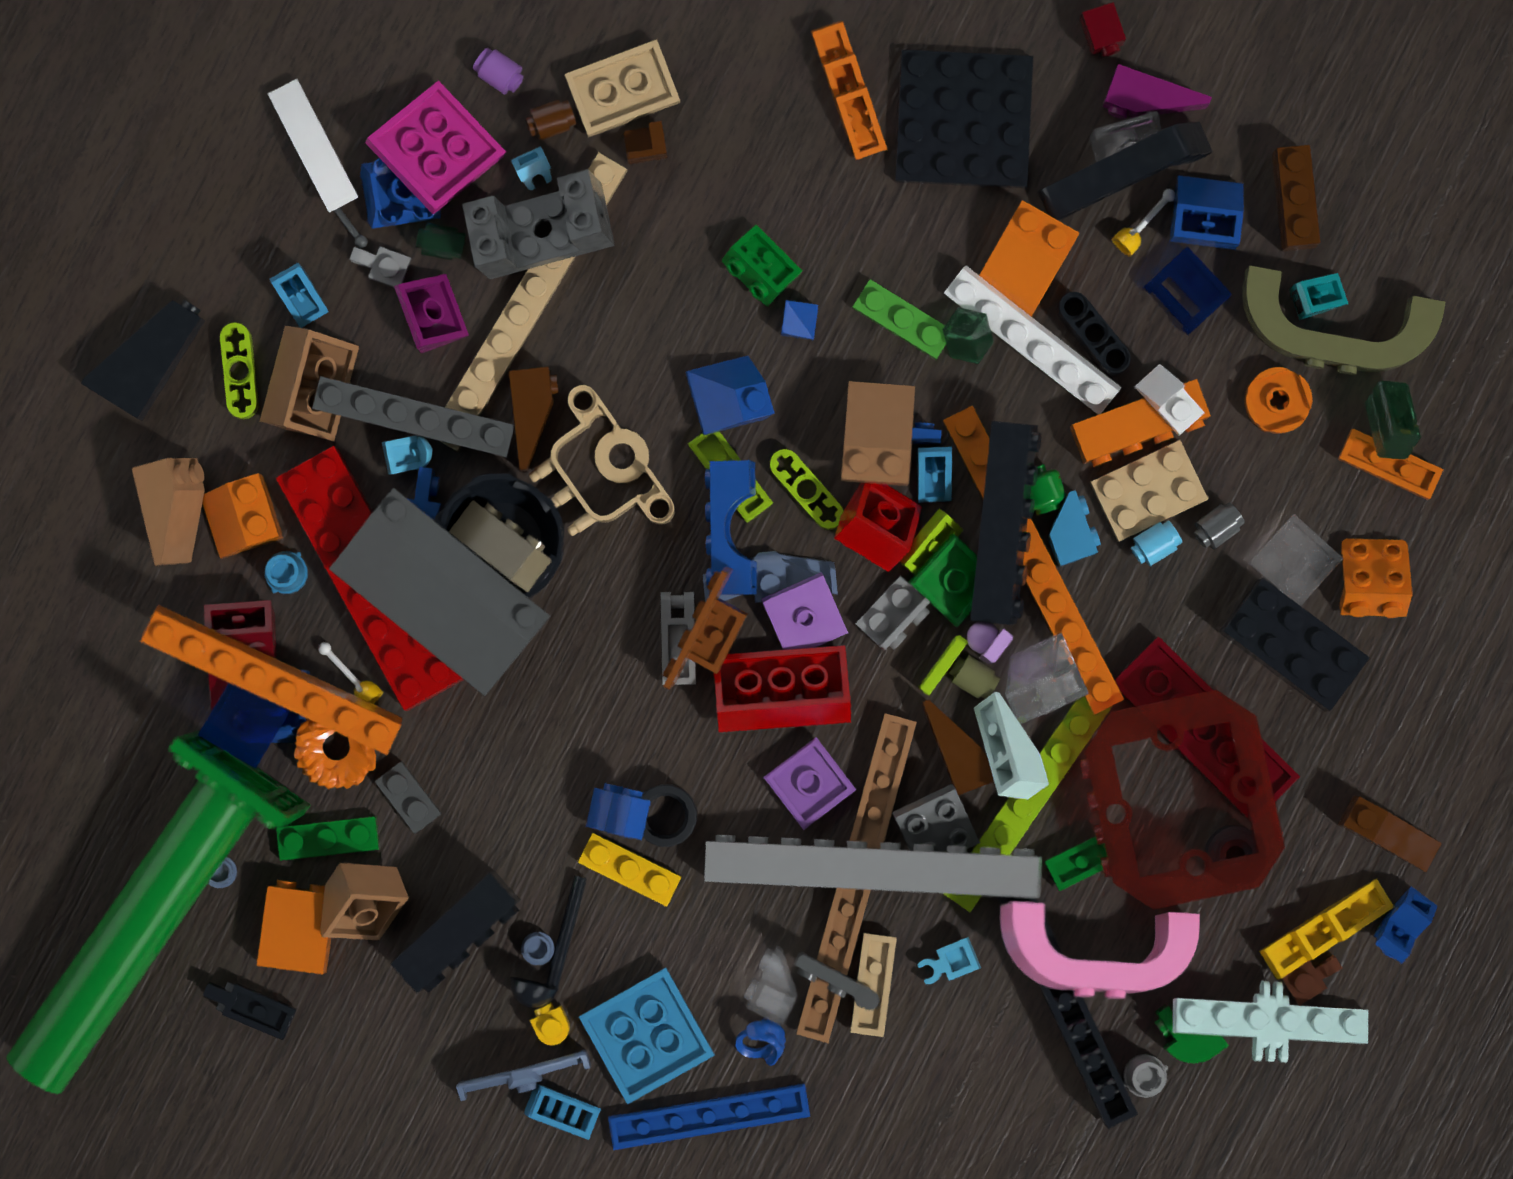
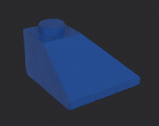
(729, 395)

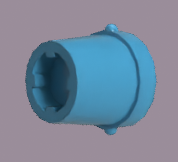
(286, 572)

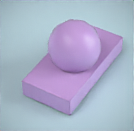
(987, 640)

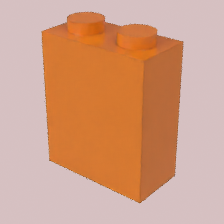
(292, 929)

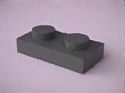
(408, 797)

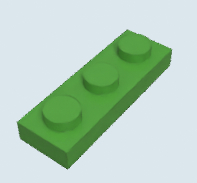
(901, 319)

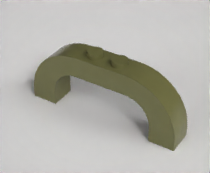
(1268, 322)

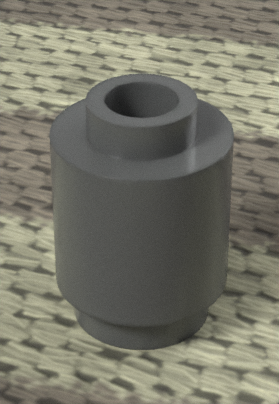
(1218, 526)

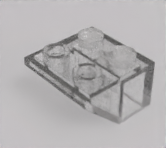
(1043, 679)
(774, 990)

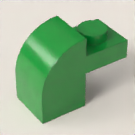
(1188, 1047)

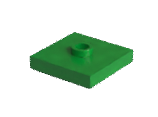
(949, 580)

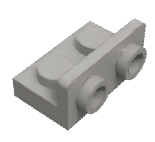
(893, 613)

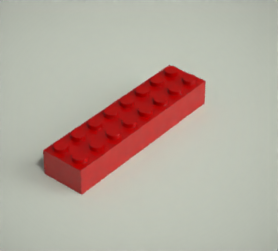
(331, 514)

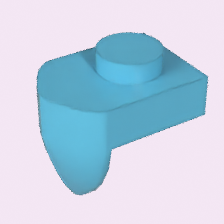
(406, 453)

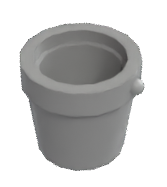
(1145, 1075)

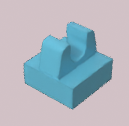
(530, 165)

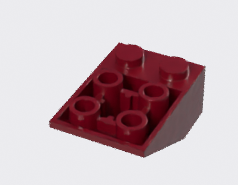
(245, 622)

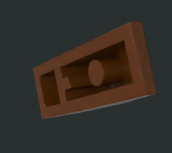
(532, 403)
(962, 756)
(1389, 833)

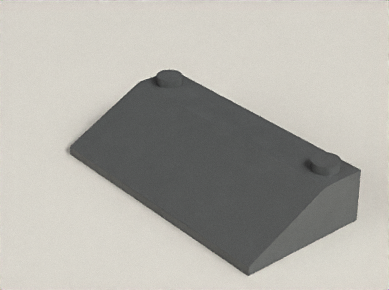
(439, 592)

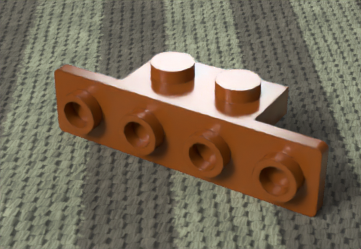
(712, 633)

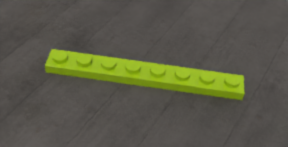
(1057, 757)

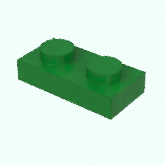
(1076, 863)

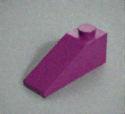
(1139, 94)

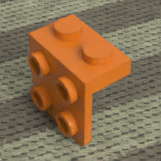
(1375, 578)

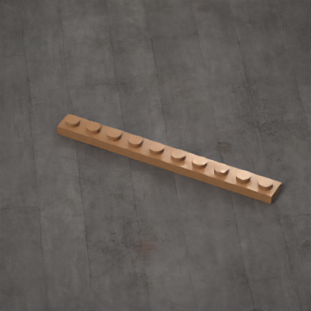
(850, 904)

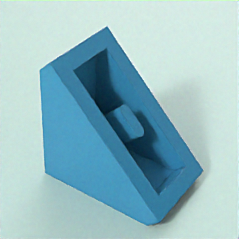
(299, 295)
(934, 474)

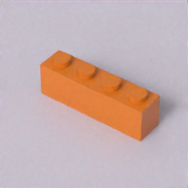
(1129, 427)

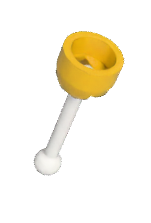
(1129, 239)
(365, 690)

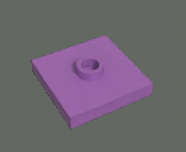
(804, 614)
(809, 783)

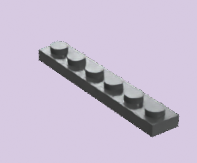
(413, 416)

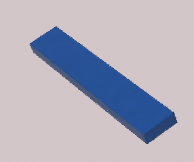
(709, 1116)

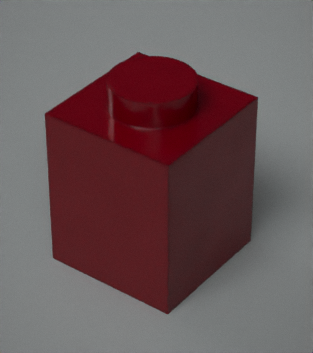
(1103, 30)

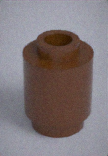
(550, 119)

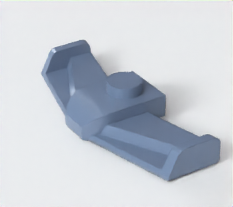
(781, 571)
(523, 1078)

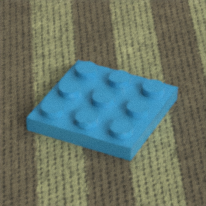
(646, 1035)

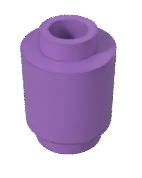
(498, 70)

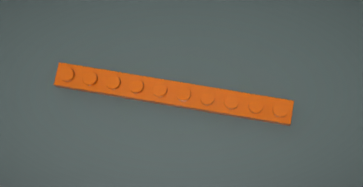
(1042, 575)

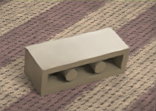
(501, 544)

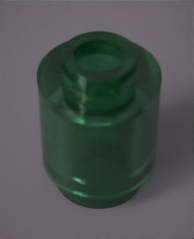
(441, 241)

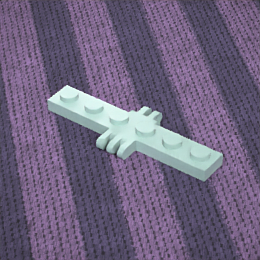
(1270, 1021)

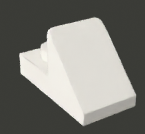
(1169, 399)

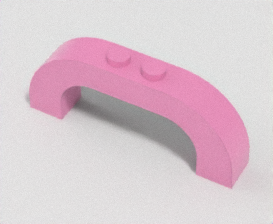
(1029, 948)

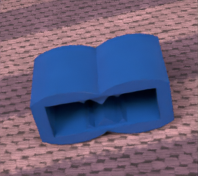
(618, 811)

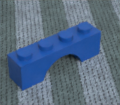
(729, 486)

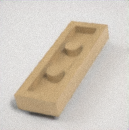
(876, 973)

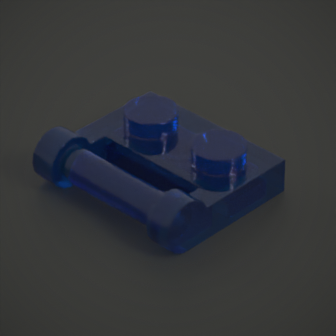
(1195, 282)

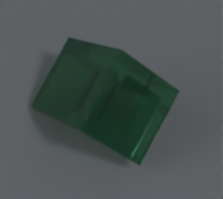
(968, 335)

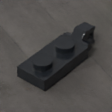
(252, 1008)

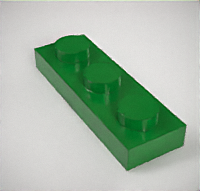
(328, 838)

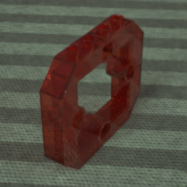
(1218, 876)

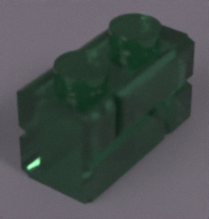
(1392, 420)

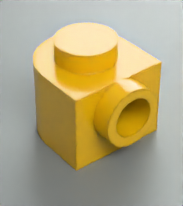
(551, 1024)

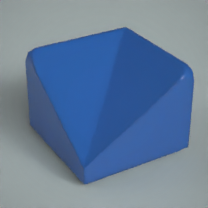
(799, 320)

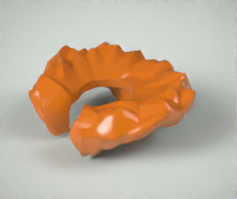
(324, 770)

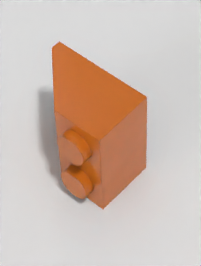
(241, 515)

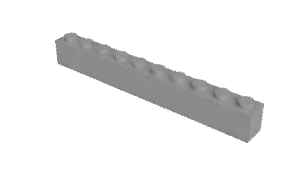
(873, 868)

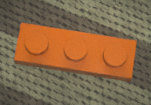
(1409, 474)

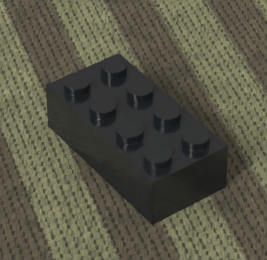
(1294, 645)
(455, 932)

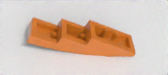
(848, 90)

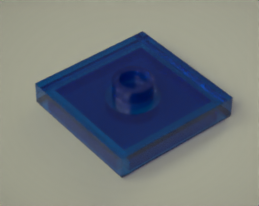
(243, 724)

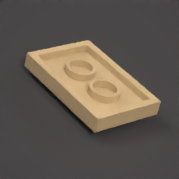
(622, 88)
(1148, 491)

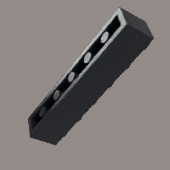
(1005, 522)

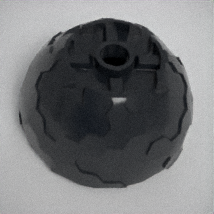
(520, 504)

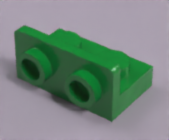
(761, 265)

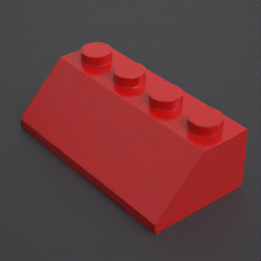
(783, 689)

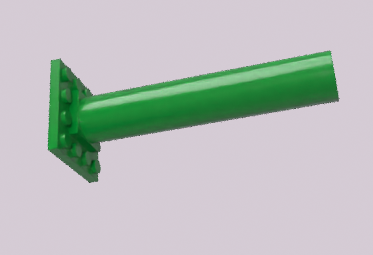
(149, 908)

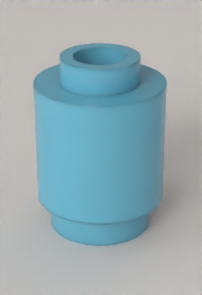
(1156, 543)

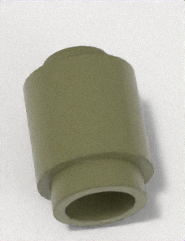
(974, 677)

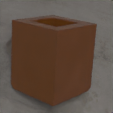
(645, 143)

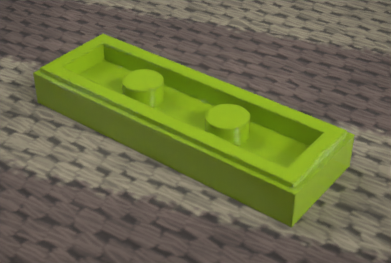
(716, 448)

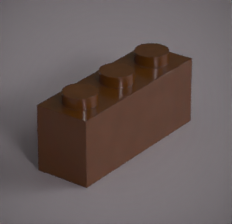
(1296, 198)

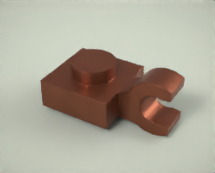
(1307, 980)

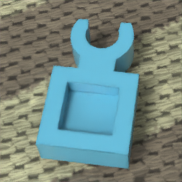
(954, 960)

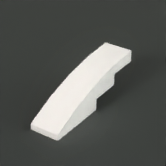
(313, 145)

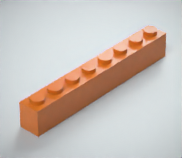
(272, 679)

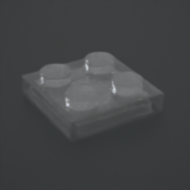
(1296, 560)

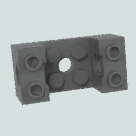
(506, 237)

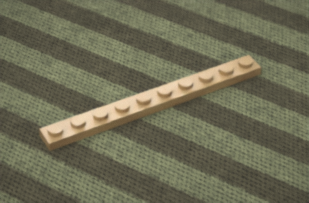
(520, 316)

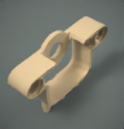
(611, 473)

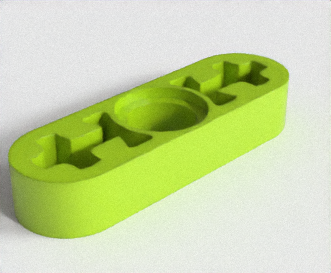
(228, 347)
(820, 488)

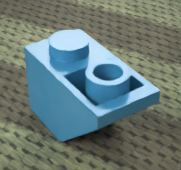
(1070, 534)

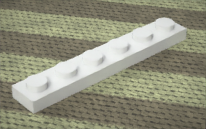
(1033, 340)

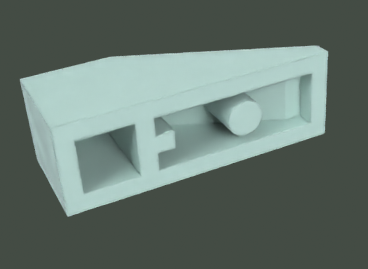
(1010, 752)

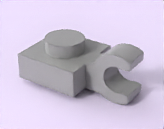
(385, 267)

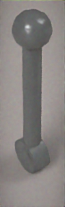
(360, 240)

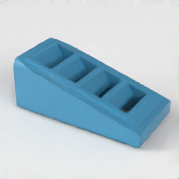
(535, 1101)

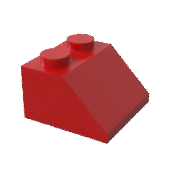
(879, 524)

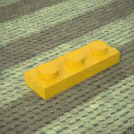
(629, 869)

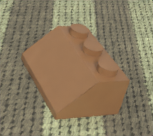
(295, 379)

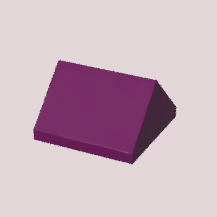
(431, 312)

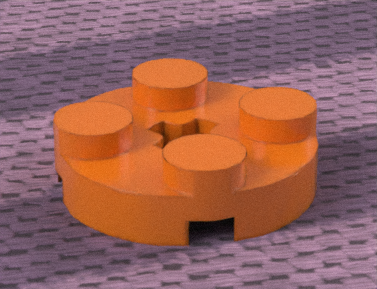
(1261, 391)

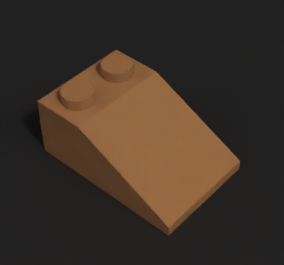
(878, 433)
(171, 507)

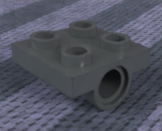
(936, 821)

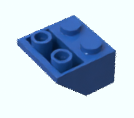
(1207, 212)

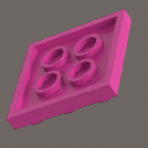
(435, 147)

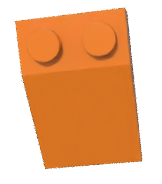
(1028, 256)

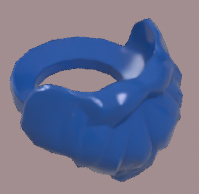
(765, 1031)

